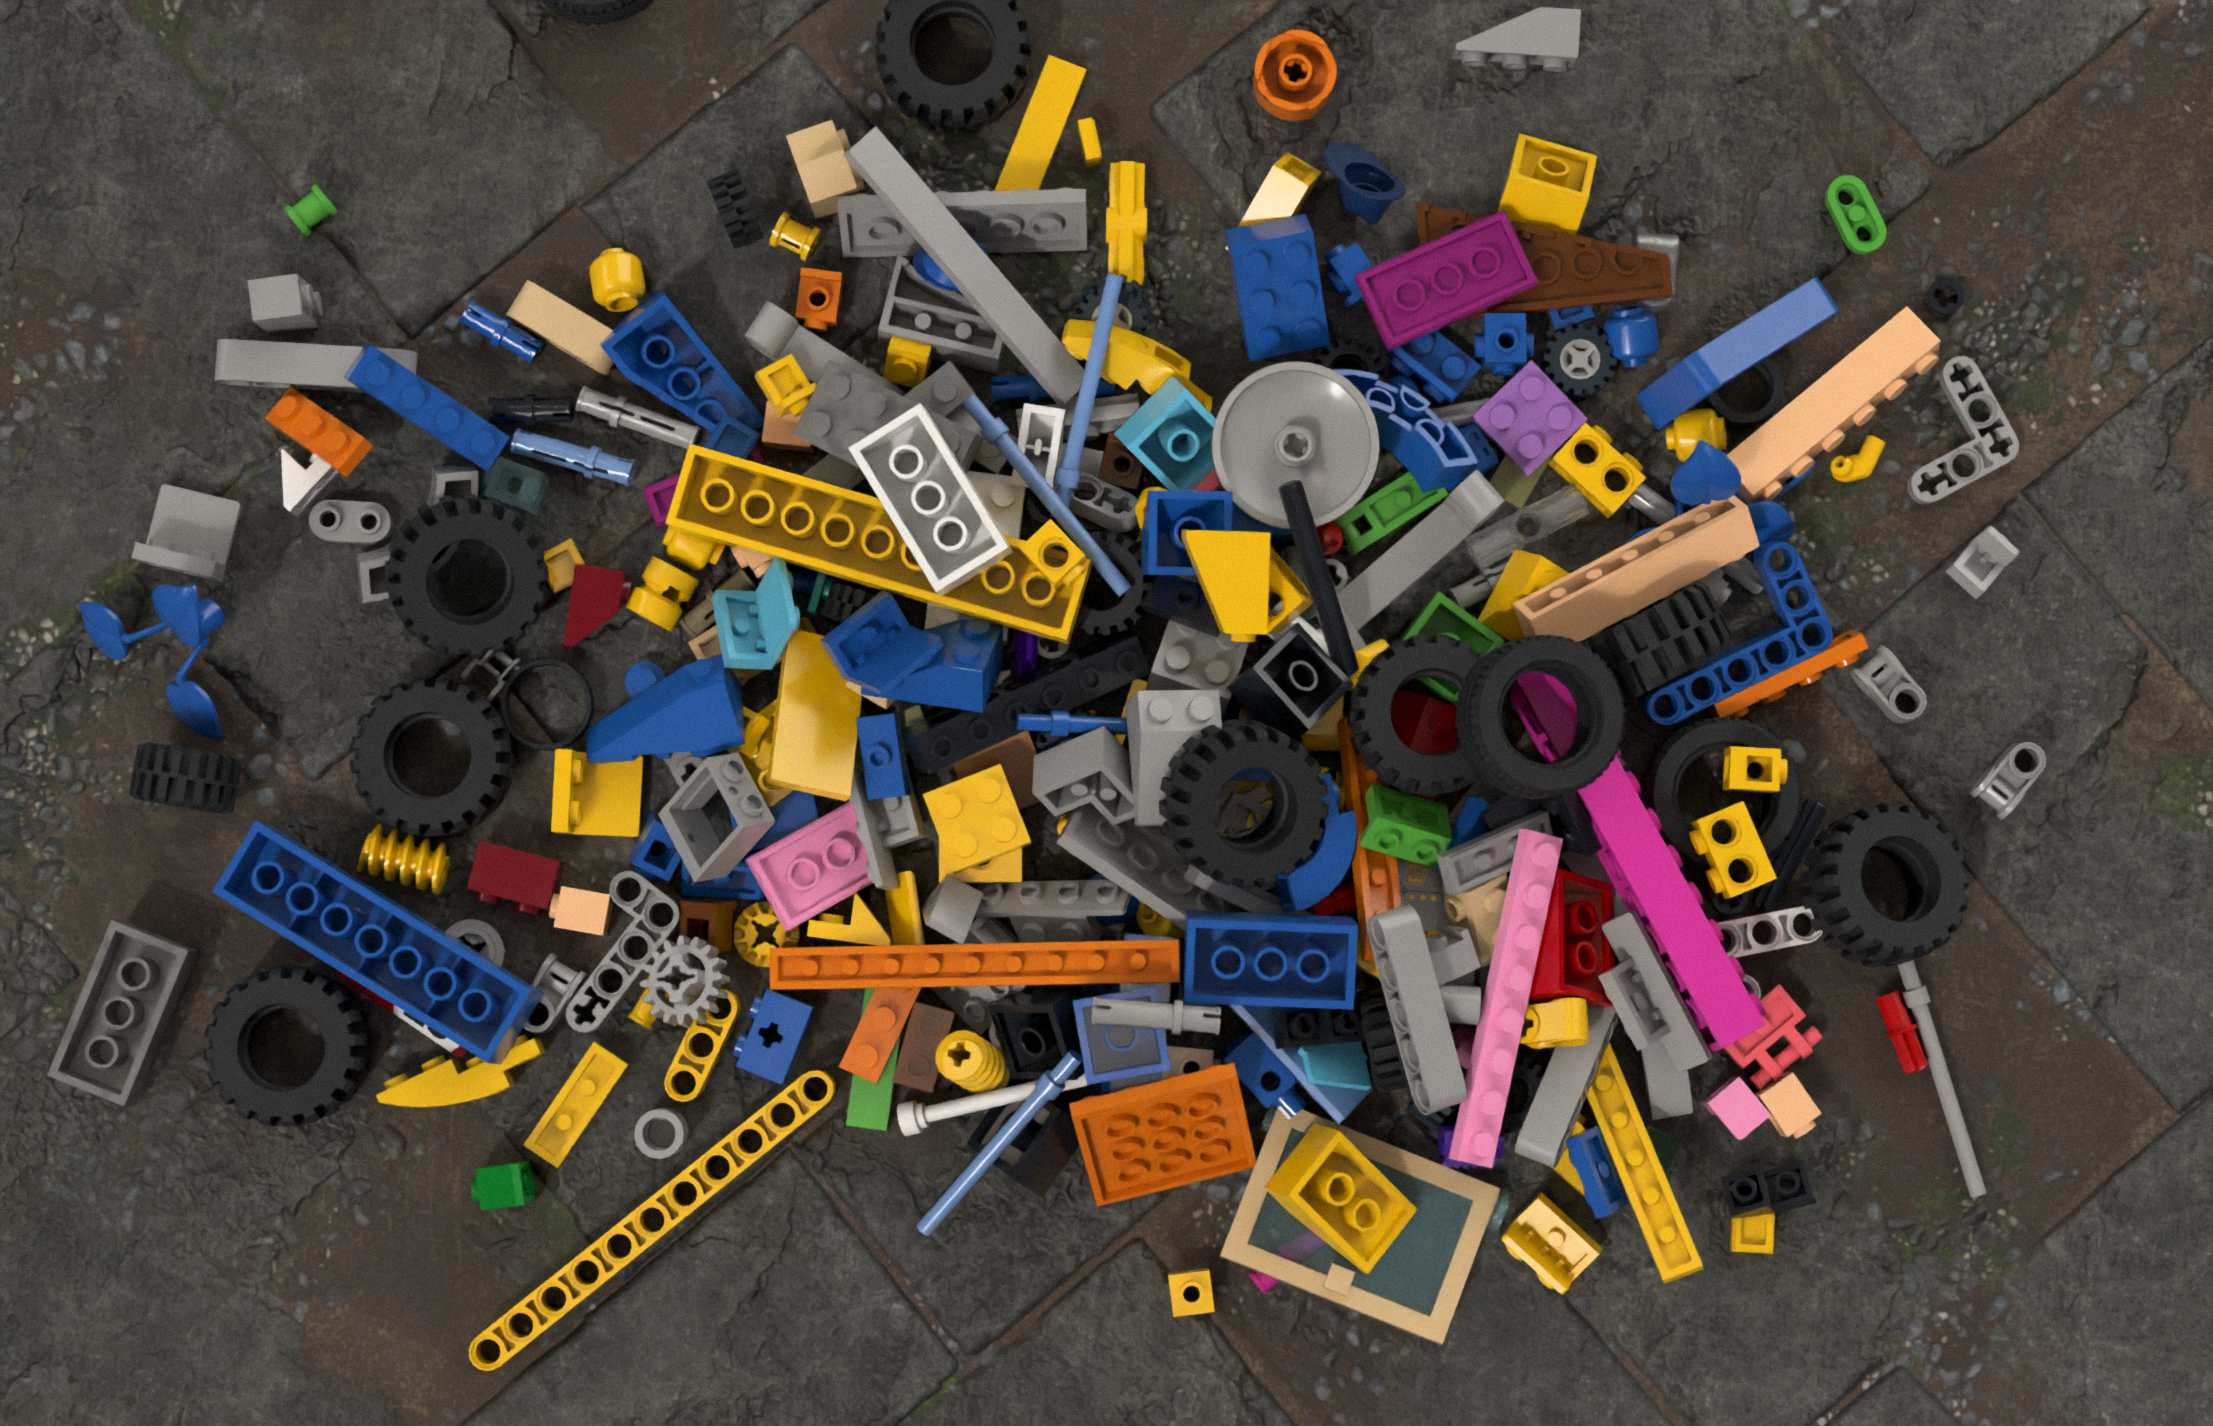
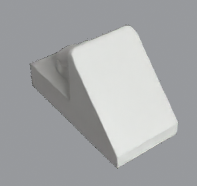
(303, 484)

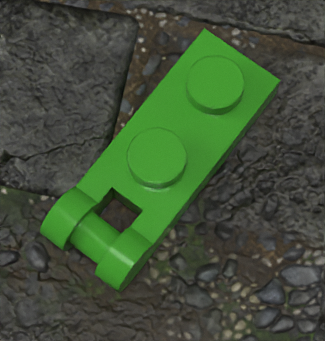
(1386, 511)

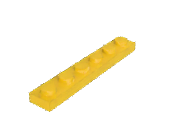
(1641, 1172)

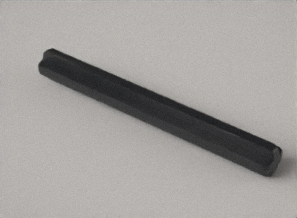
(1318, 576)

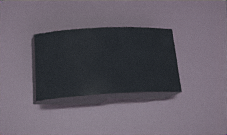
(1316, 1026)
(1768, 1191)

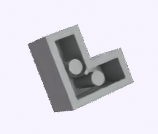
(1086, 771)

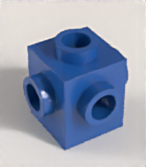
(1508, 329)

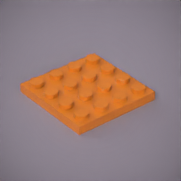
(1164, 1134)

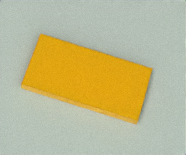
(813, 722)

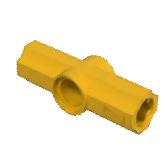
(1126, 220)

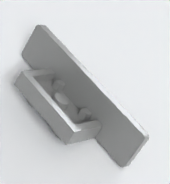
(884, 826)
(1053, 908)
(1647, 995)

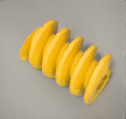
(405, 859)
(972, 1062)

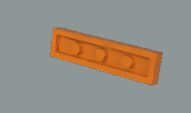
(1841, 652)

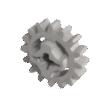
(694, 994)

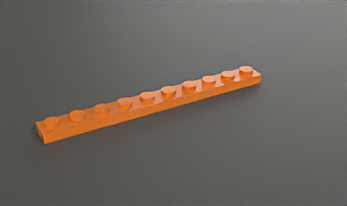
(976, 965)

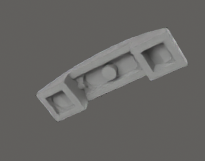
(1665, 1087)

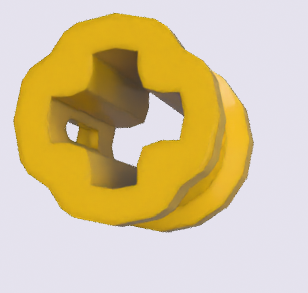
(795, 236)

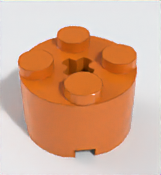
(1275, 63)

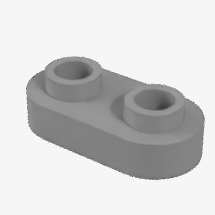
(349, 522)

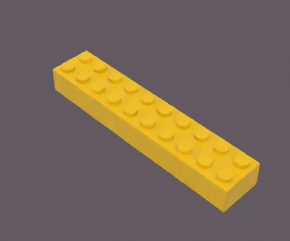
(858, 542)

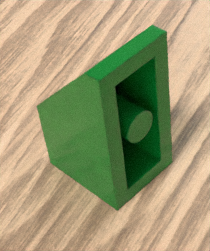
(503, 1185)

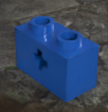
(776, 1060)

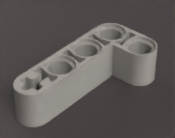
(779, 334)
(618, 956)

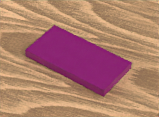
(1446, 280)

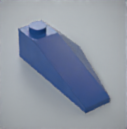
(672, 362)
(686, 712)

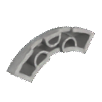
(371, 565)

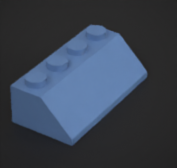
(1335, 1101)

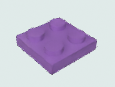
(1529, 418)

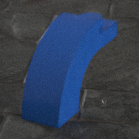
(1329, 859)

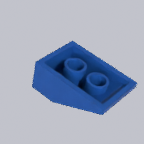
(960, 672)

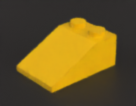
(1341, 1196)

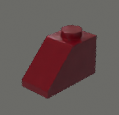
(594, 599)

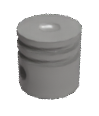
(661, 1133)

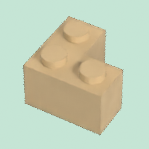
(823, 167)

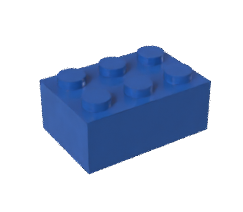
(1277, 287)

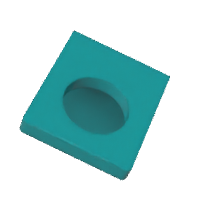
(820, 592)

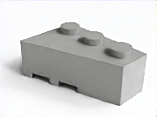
(939, 319)

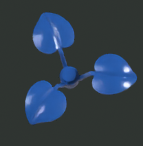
(1714, 476)
(191, 622)

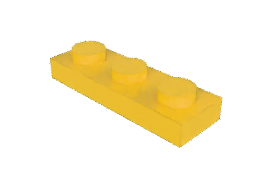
(576, 1104)

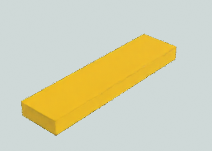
(1042, 126)

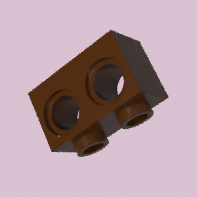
(923, 1035)

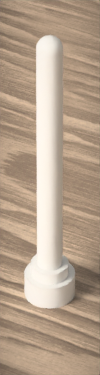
(916, 1116)

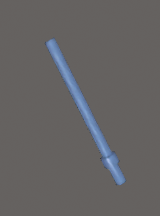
(995, 433)
(1068, 476)
(1047, 1088)

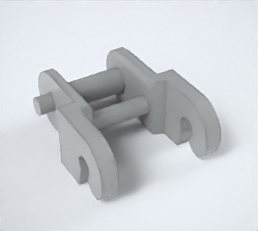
(506, 660)

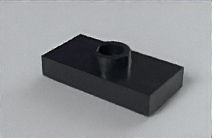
(1181, 603)

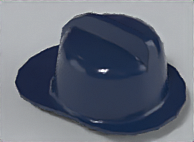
(1363, 181)

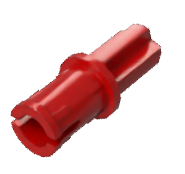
(1330, 538)
(1901, 1032)

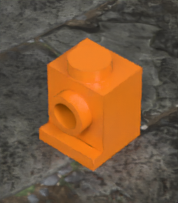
(819, 281)

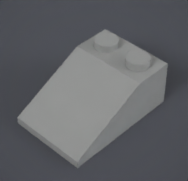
(1156, 730)

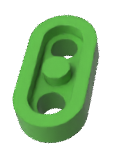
(1858, 214)

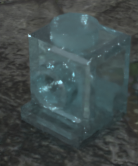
(531, 491)

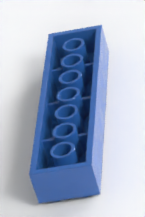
(378, 942)

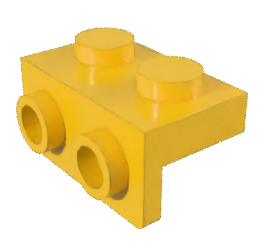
(1550, 1243)

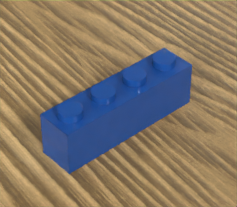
(426, 407)

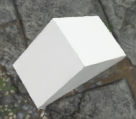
(1041, 441)

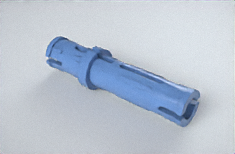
(564, 454)

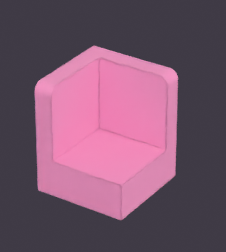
(1736, 1107)

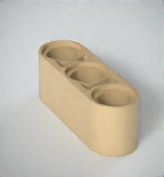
(561, 326)

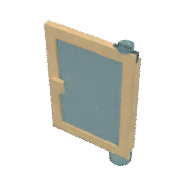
(1422, 1269)

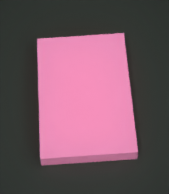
(812, 867)

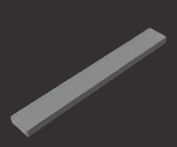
(966, 265)

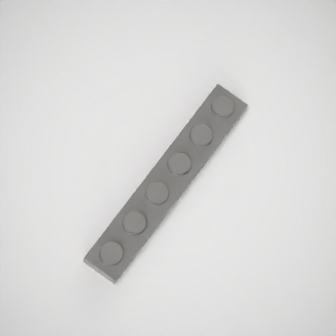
(939, 393)

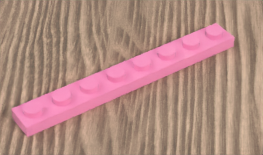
(1506, 998)

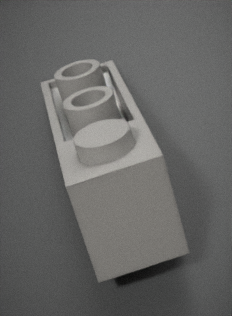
(1536, 38)

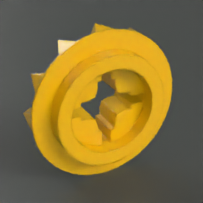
(746, 934)

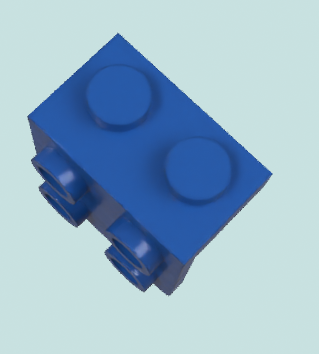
(879, 646)

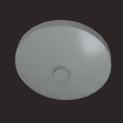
(1291, 427)

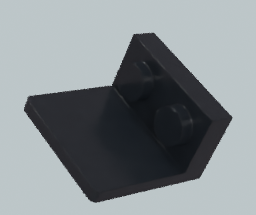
(1565, 815)

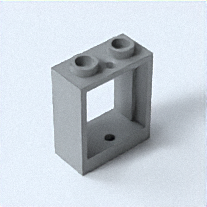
(685, 817)

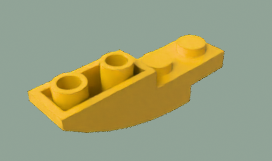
(1131, 358)
(448, 1084)

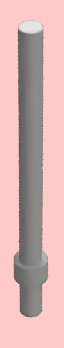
(1916, 998)

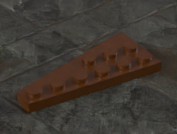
(1567, 267)

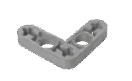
(1978, 447)

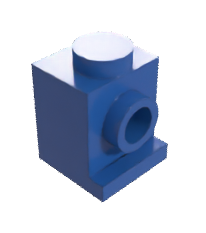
(1343, 265)
(650, 863)

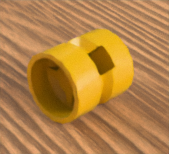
(658, 608)

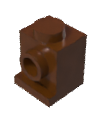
(1127, 480)
(708, 920)

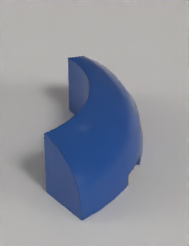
(1413, 433)

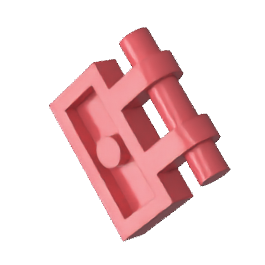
(1780, 1020)

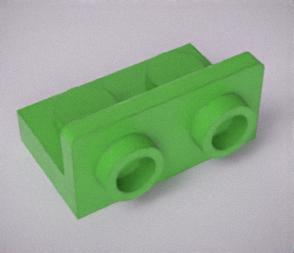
(1405, 826)

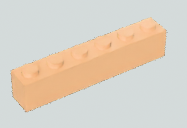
(1833, 405)
(1640, 572)

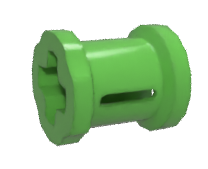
(310, 210)

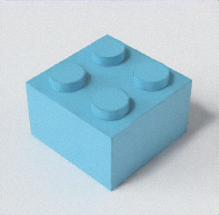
(1172, 436)

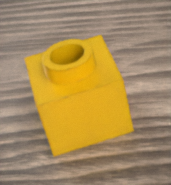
(1180, 1281)

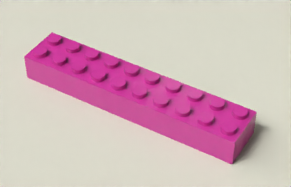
(1647, 873)

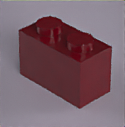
(514, 876)

